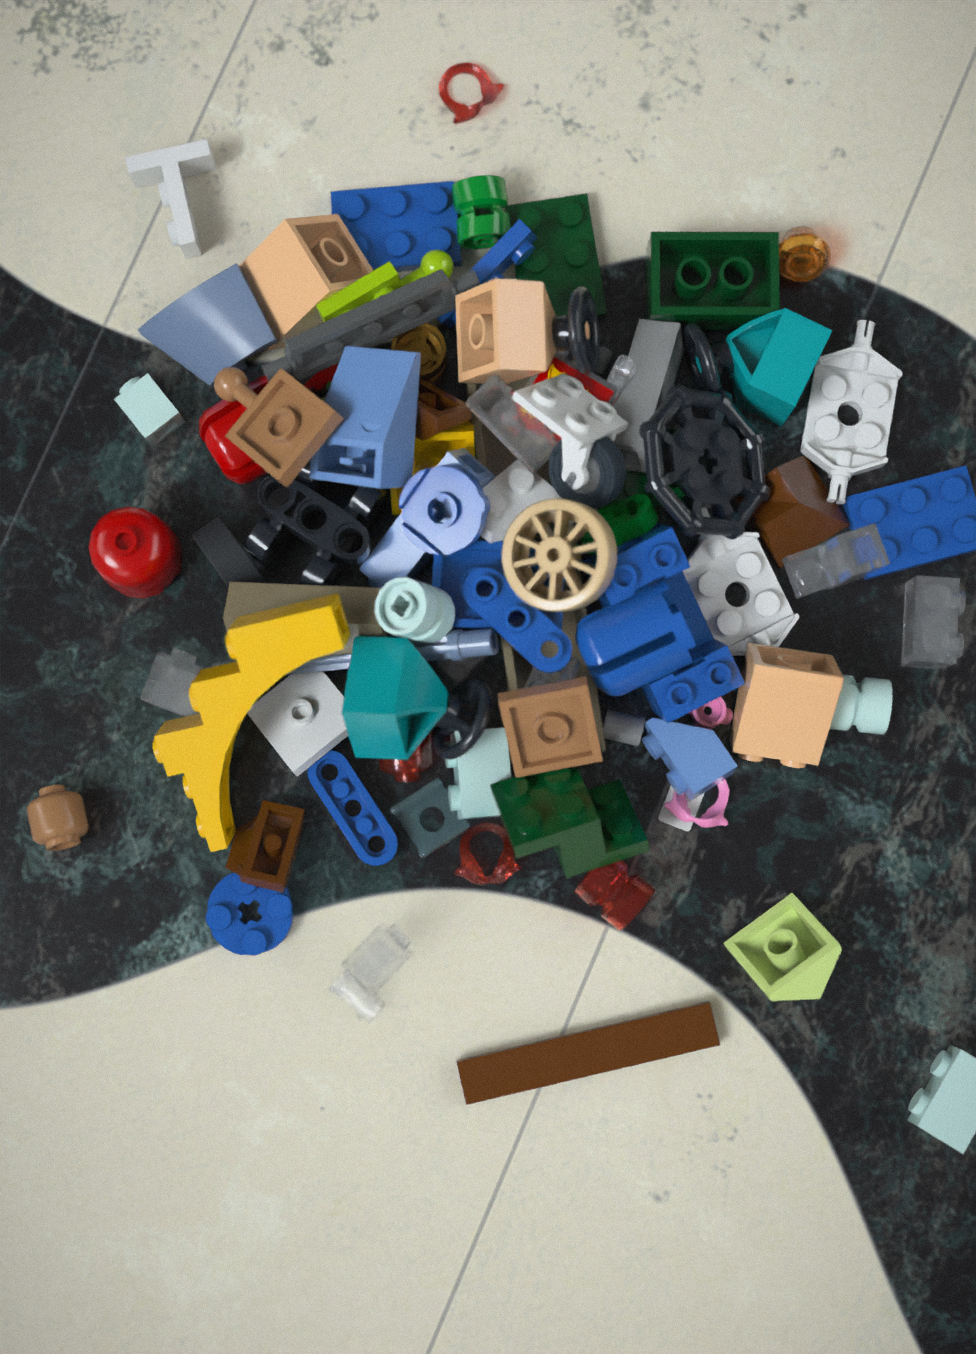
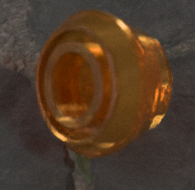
(803, 254)

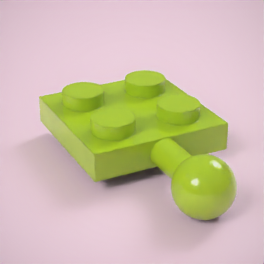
(380, 282)

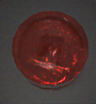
(616, 892)

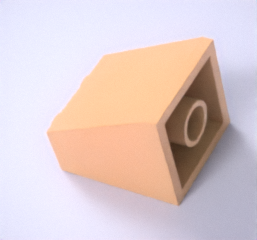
(301, 267)
(785, 705)

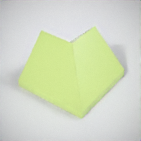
(786, 952)

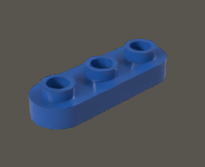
(525, 639)
(357, 829)

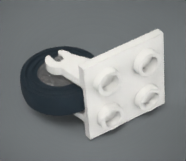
(586, 460)

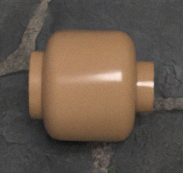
(57, 818)

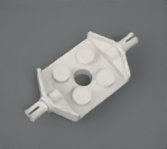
(855, 379)
(763, 616)

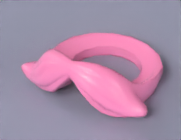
(714, 815)

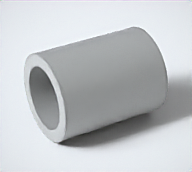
(623, 727)

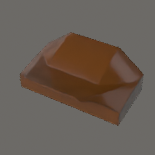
(438, 411)
(267, 846)

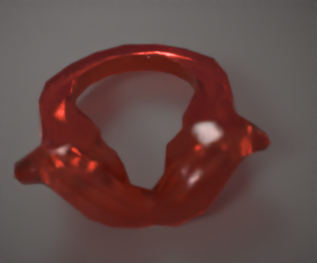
(488, 90)
(469, 867)

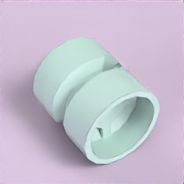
(414, 610)
(863, 705)

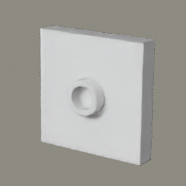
(301, 718)

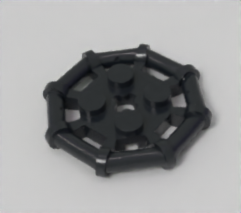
(674, 462)

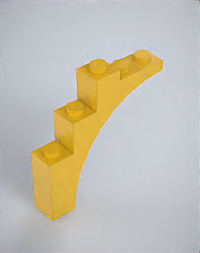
(265, 650)

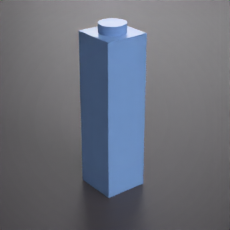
(395, 553)

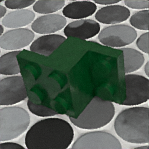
(559, 812)

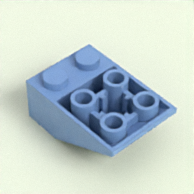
(379, 407)

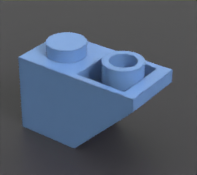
(691, 754)

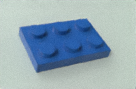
(400, 222)
(919, 518)
(452, 570)

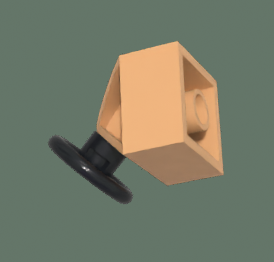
(514, 333)

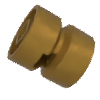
(432, 346)

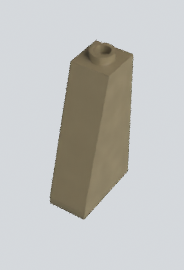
(356, 602)

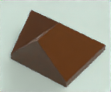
(796, 511)

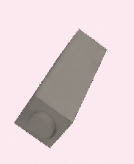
(658, 355)

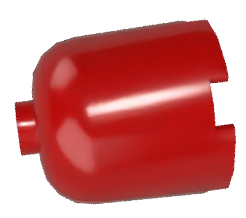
(135, 551)

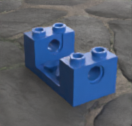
(646, 562)

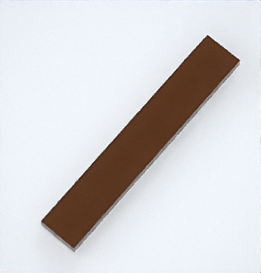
(588, 1052)

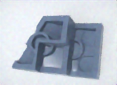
(212, 326)

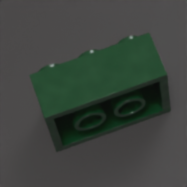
(712, 277)

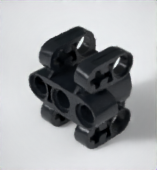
(289, 518)

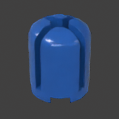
(635, 641)

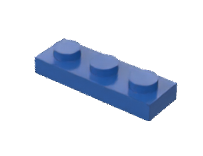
(510, 249)

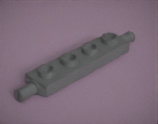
(371, 323)

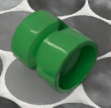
(481, 209)

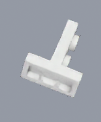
(168, 169)

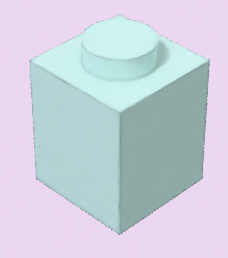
(149, 409)

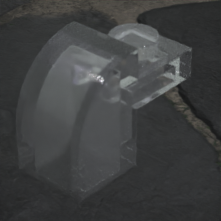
(836, 562)

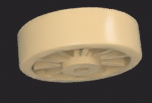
(558, 555)

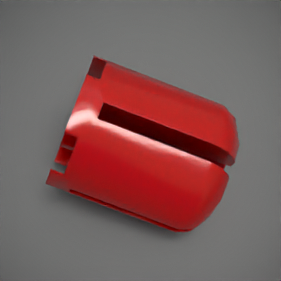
(213, 427)

